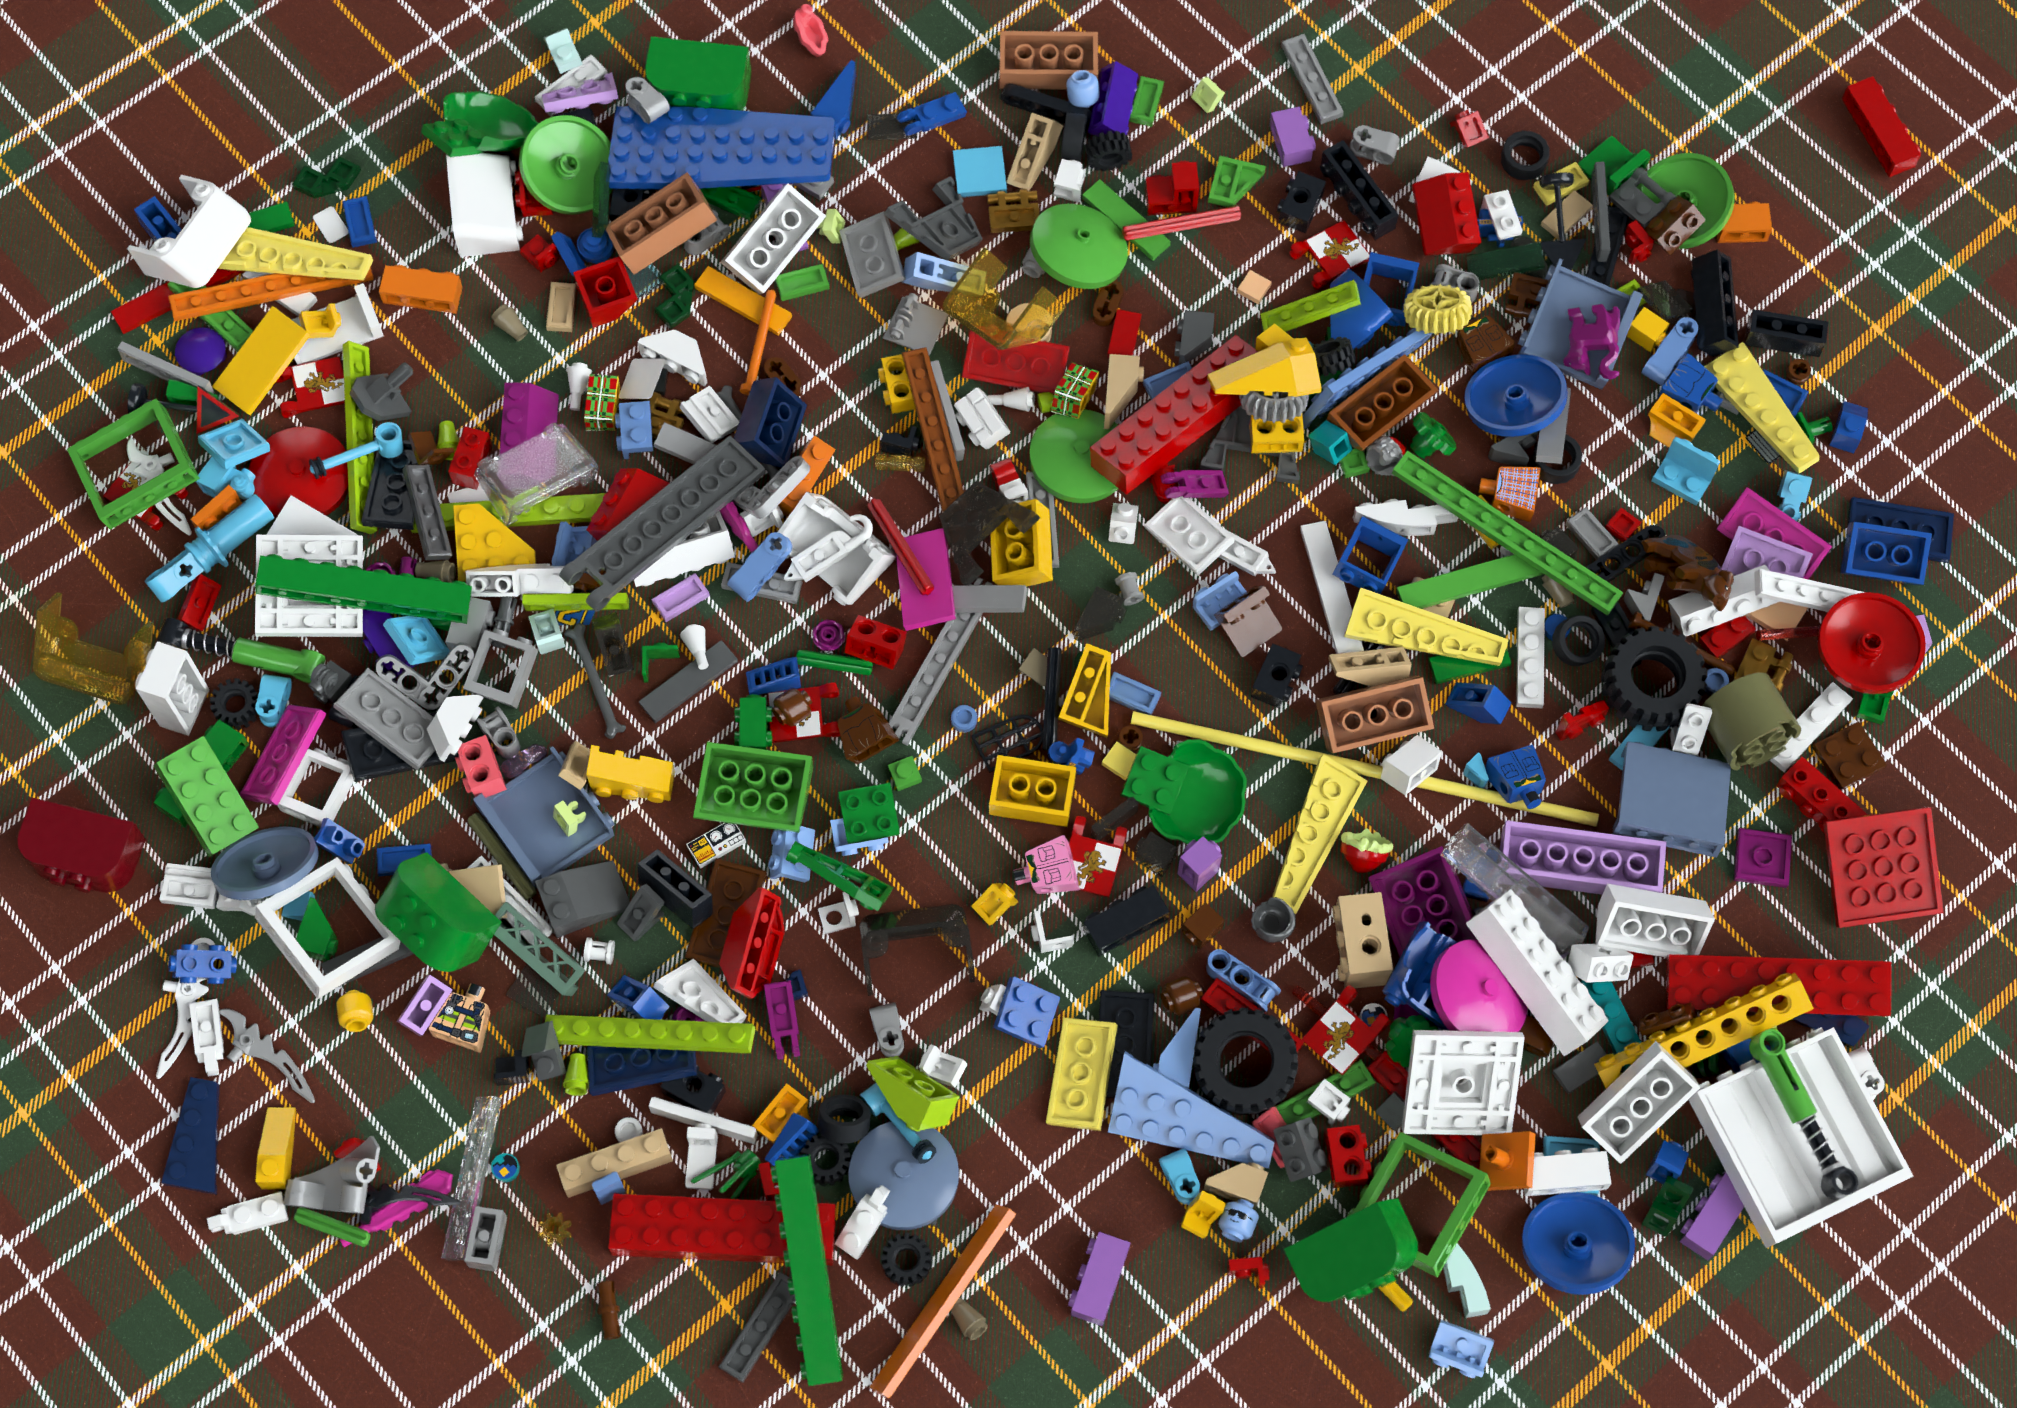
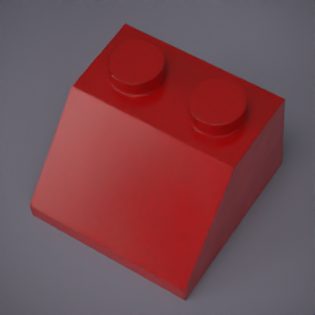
(605, 290)

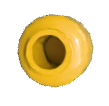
(354, 1011)

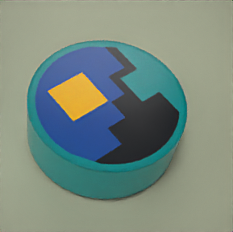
(505, 1167)

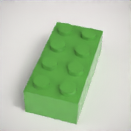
(205, 796)

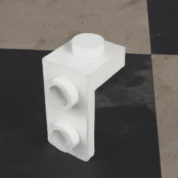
(1502, 214)
(1691, 730)
(701, 1155)

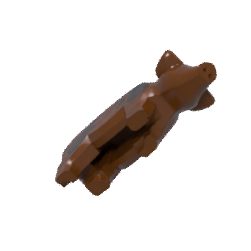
(1689, 568)

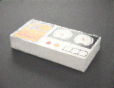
(716, 843)

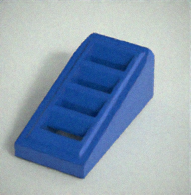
(780, 684)
(792, 1138)

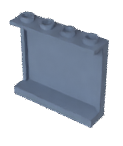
(1551, 324)
(1673, 799)
(526, 822)

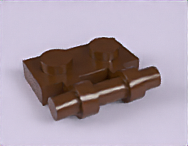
(1524, 290)

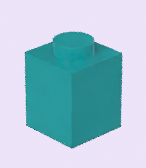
(1330, 442)

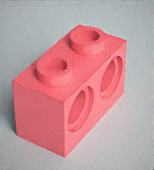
(484, 766)

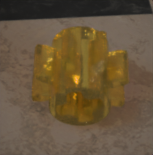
(547, 1233)

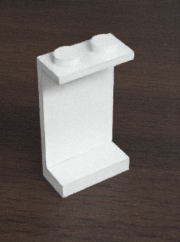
(357, 325)

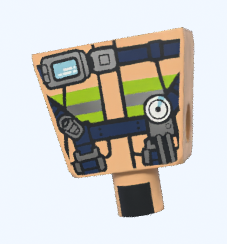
(463, 1019)

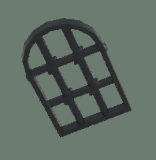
(998, 739)

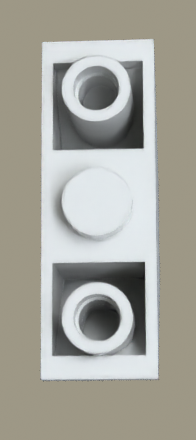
(679, 352)
(452, 722)

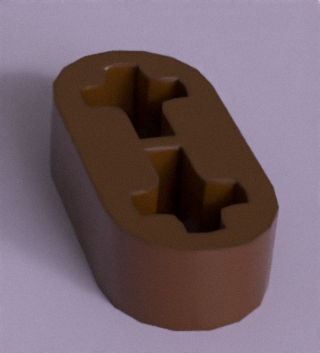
(1103, 301)
(786, 372)

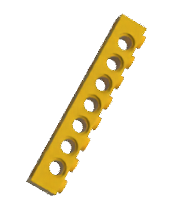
(1718, 1038)

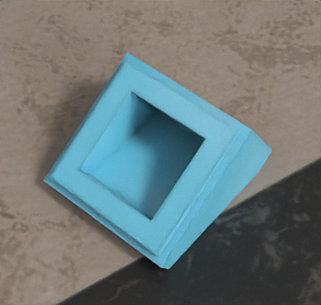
(1476, 771)
(297, 907)

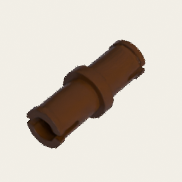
(608, 1310)

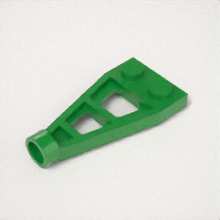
(872, 892)

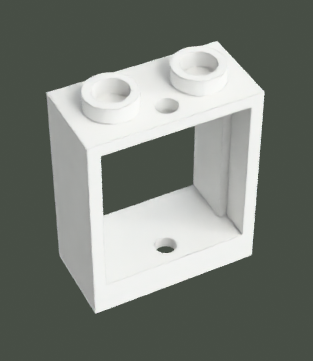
(309, 813)

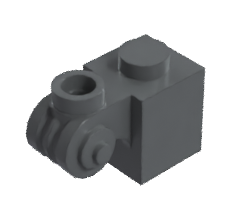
(329, 682)

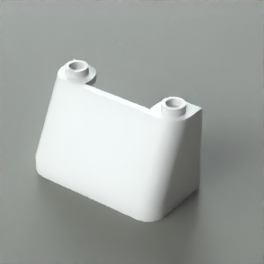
(483, 204)
(851, 576)

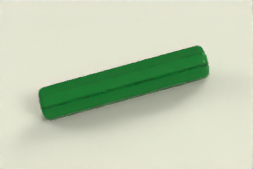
(834, 662)

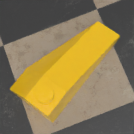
(1279, 368)

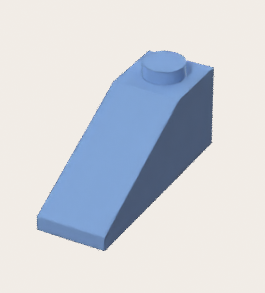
(932, 272)
(1178, 1055)

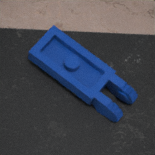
(933, 114)

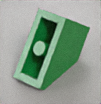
(316, 933)

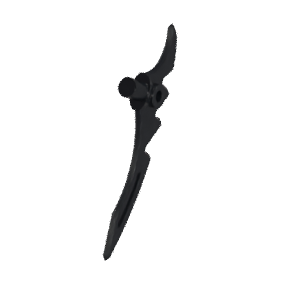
(387, 1195)

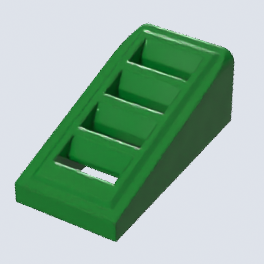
(182, 393)

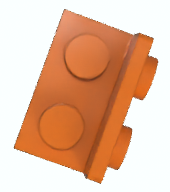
(216, 509)

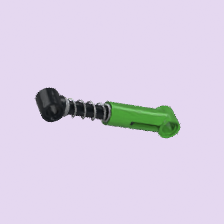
(243, 651)
(1801, 1111)

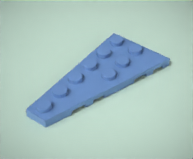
(1365, 370)
(1172, 1115)

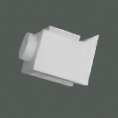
(1069, 180)

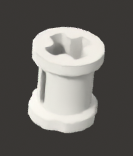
(599, 950)

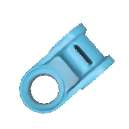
(273, 694)
(1180, 1172)

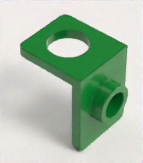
(657, 651)

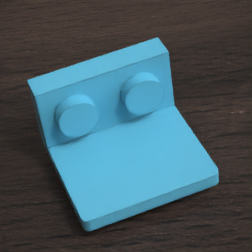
(1686, 470)

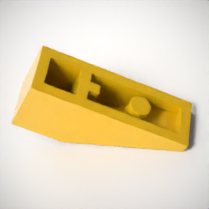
(276, 1149)

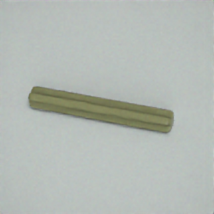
(502, 856)

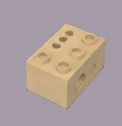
(1360, 931)

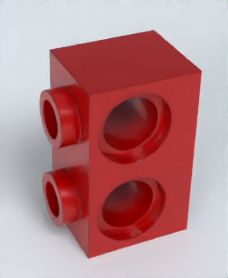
(471, 449)
(875, 642)
(1340, 1156)

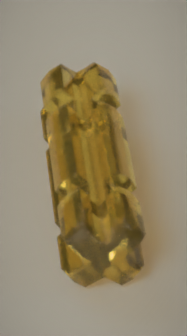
(899, 463)

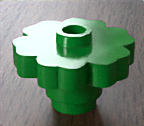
(1431, 437)
(1401, 1037)

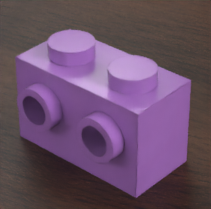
(1292, 136)
(1199, 862)

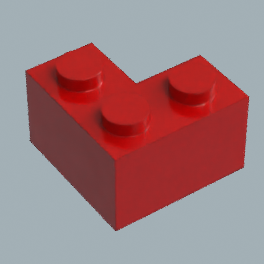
(1175, 192)

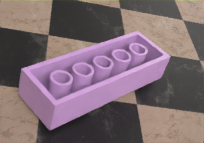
(1584, 858)

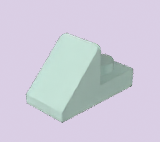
(563, 50)
(546, 631)

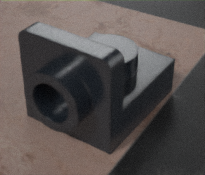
(899, 445)

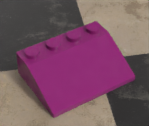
(1423, 892)

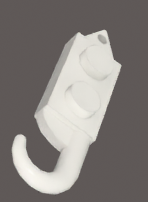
(827, 552)
(1247, 557)

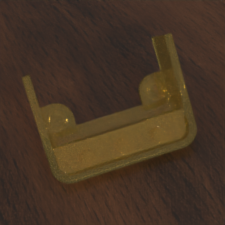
(975, 299)
(84, 666)

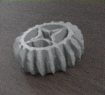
(1275, 407)

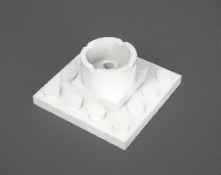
(302, 618)
(1462, 1082)

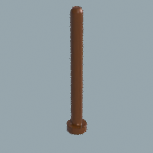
(1638, 622)

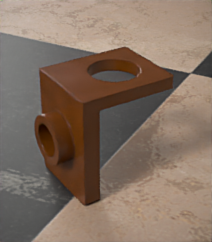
(426, 449)

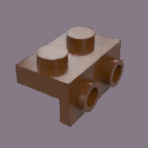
(1675, 224)
(1666, 1020)

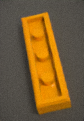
(740, 299)

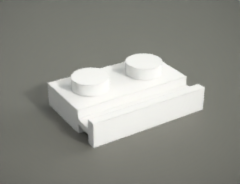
(709, 415)
(188, 886)

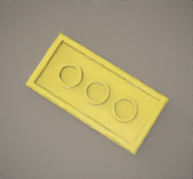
(1081, 1074)

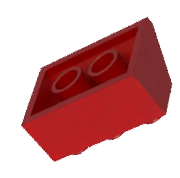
(1446, 214)
(627, 493)

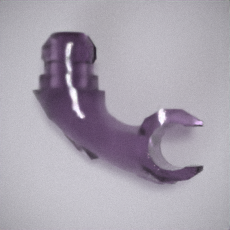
(517, 764)

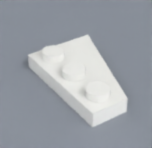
(699, 994)

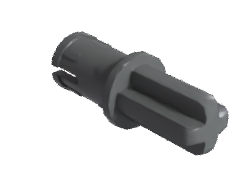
(504, 617)

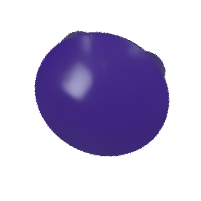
(200, 350)

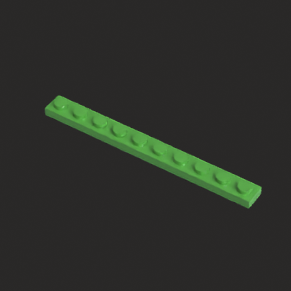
(1507, 533)

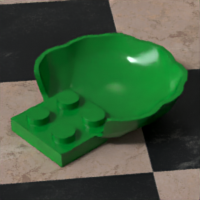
(479, 124)
(1190, 791)

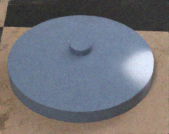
(264, 863)
(917, 1190)

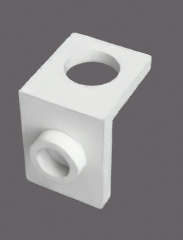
(847, 909)
(1048, 945)

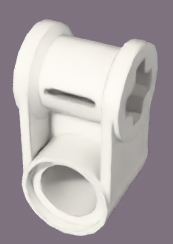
(1867, 1071)

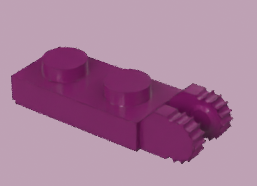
(1196, 484)
(782, 1015)

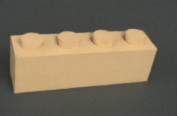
(625, 1157)

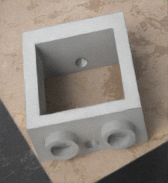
(514, 696)

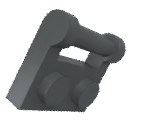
(1636, 203)

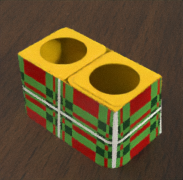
(1074, 390)
(601, 402)

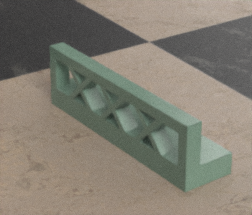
(531, 953)

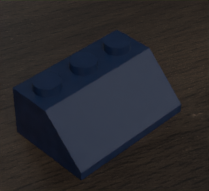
(770, 422)

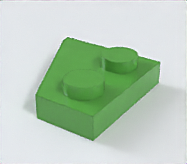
(1233, 180)

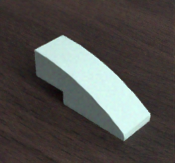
(1463, 1277)

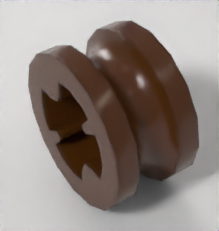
(1802, 377)
(1131, 730)

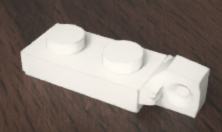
(207, 1034)
(250, 1215)
(863, 1223)

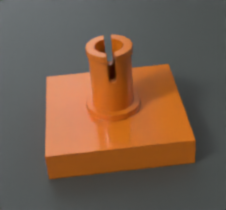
(1508, 1159)

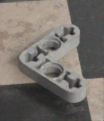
(764, 501)
(423, 684)

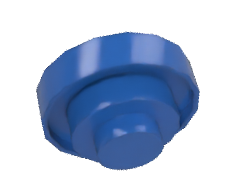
(593, 248)

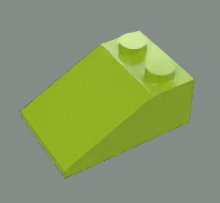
(913, 1094)

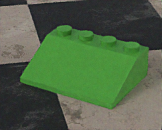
(753, 787)

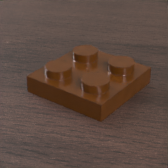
(1849, 756)

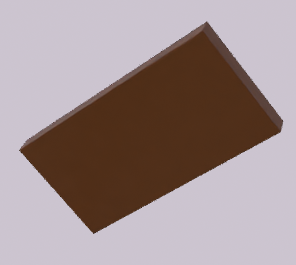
(730, 887)

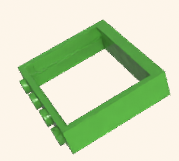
(149, 492)
(1460, 1216)

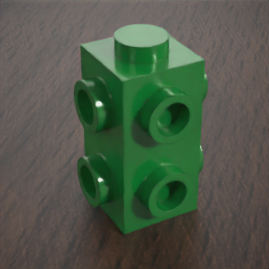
(753, 723)

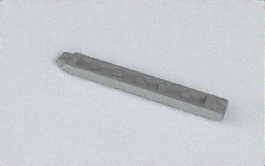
(933, 673)

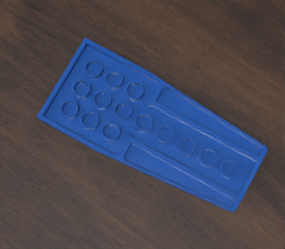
(719, 148)

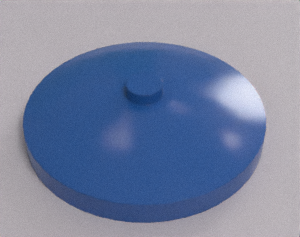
(1516, 395)
(1578, 1243)

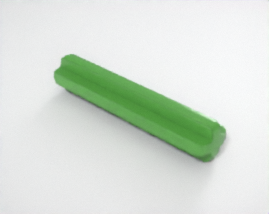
(332, 1226)

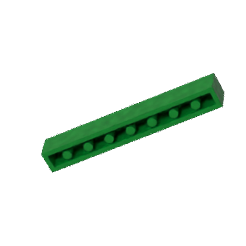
(363, 589)
(808, 1270)

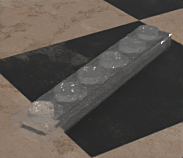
(471, 1176)

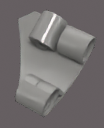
(339, 1185)

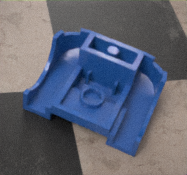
(1412, 973)

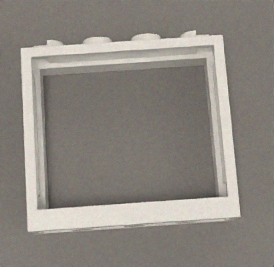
(294, 953)

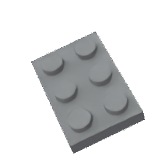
(872, 254)

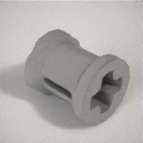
(1129, 588)

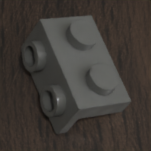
(1300, 1149)

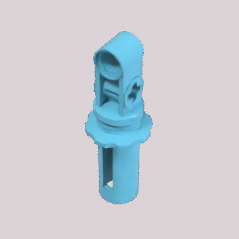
(210, 547)

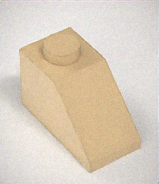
(1239, 1183)

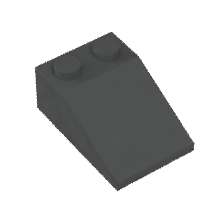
(582, 896)

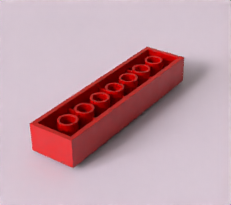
(1168, 422)
(1831, 985)
(705, 1228)

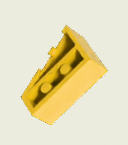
(1088, 694)
(629, 776)

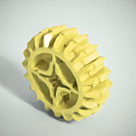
(1437, 309)

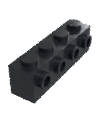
(1358, 190)
(1714, 303)

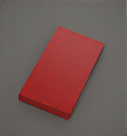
(1030, 365)

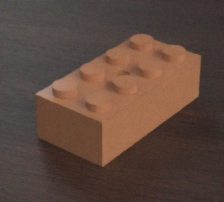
(1046, 57)
(660, 223)
(1400, 711)

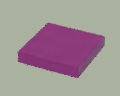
(1762, 857)

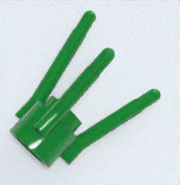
(745, 1165)

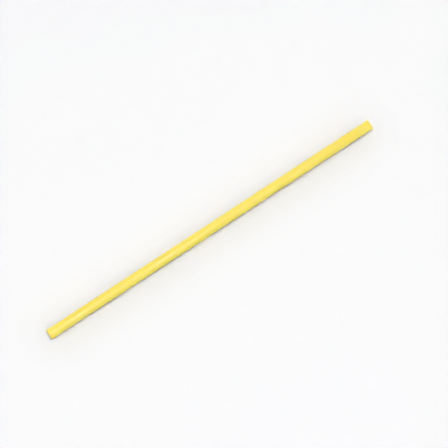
(1355, 766)

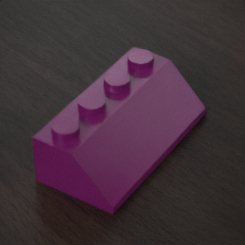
(526, 413)

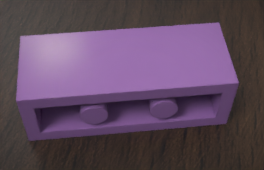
(1713, 1219)
(1099, 1278)

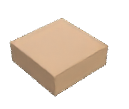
(1254, 287)

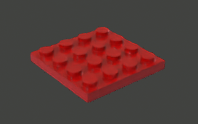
(1883, 867)

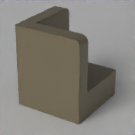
(1035, 667)

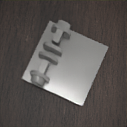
(915, 324)

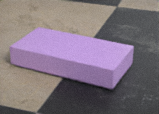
(680, 597)

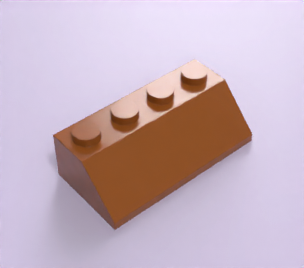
(1382, 402)

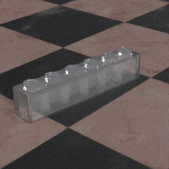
(1497, 874)

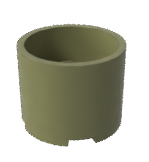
(1750, 721)

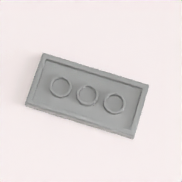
(388, 717)

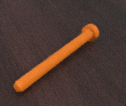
(759, 342)

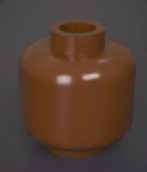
(792, 707)
(1181, 995)

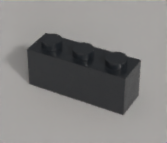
(1786, 333)
(677, 888)
(1125, 919)

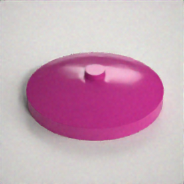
(1473, 991)

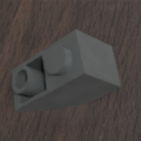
(1196, 335)

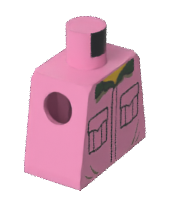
(1049, 868)

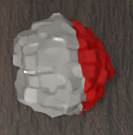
(1385, 455)

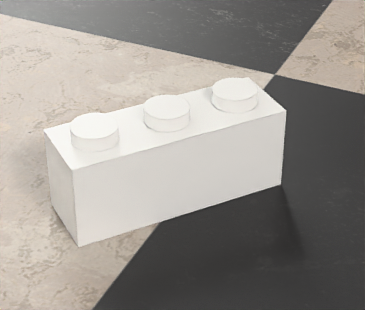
(1570, 1172)

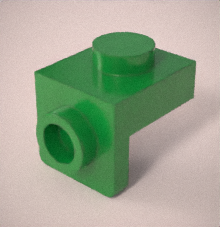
(1874, 707)

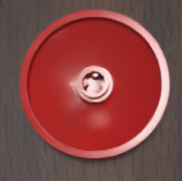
(286, 471)
(1871, 643)

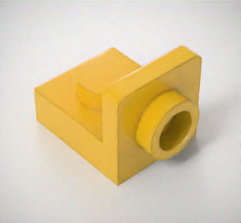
(995, 902)

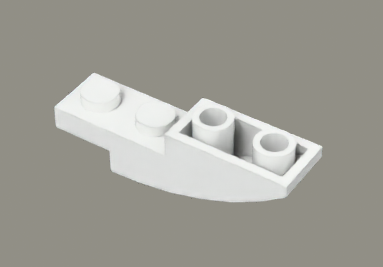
(1397, 517)
(517, 580)

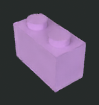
(424, 1005)

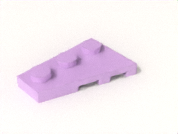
(589, 93)
(1754, 550)

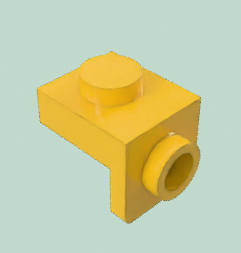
(321, 323)
(1202, 1213)

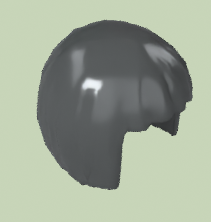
(1273, 920)

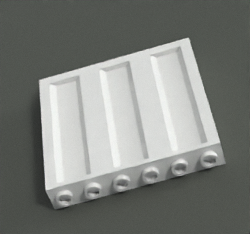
(1770, 1155)

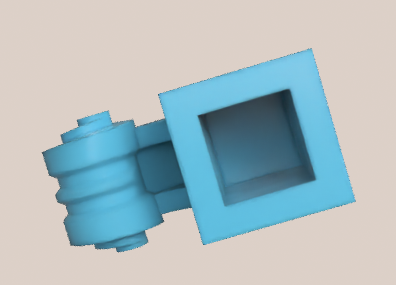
(216, 478)
(1794, 490)

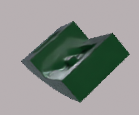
(1667, 1206)

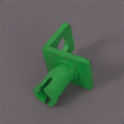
(1814, 427)

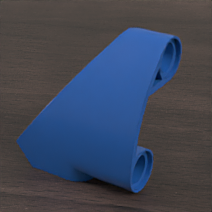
(1362, 320)

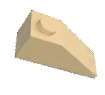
(1034, 151)
(1121, 385)
(1372, 666)

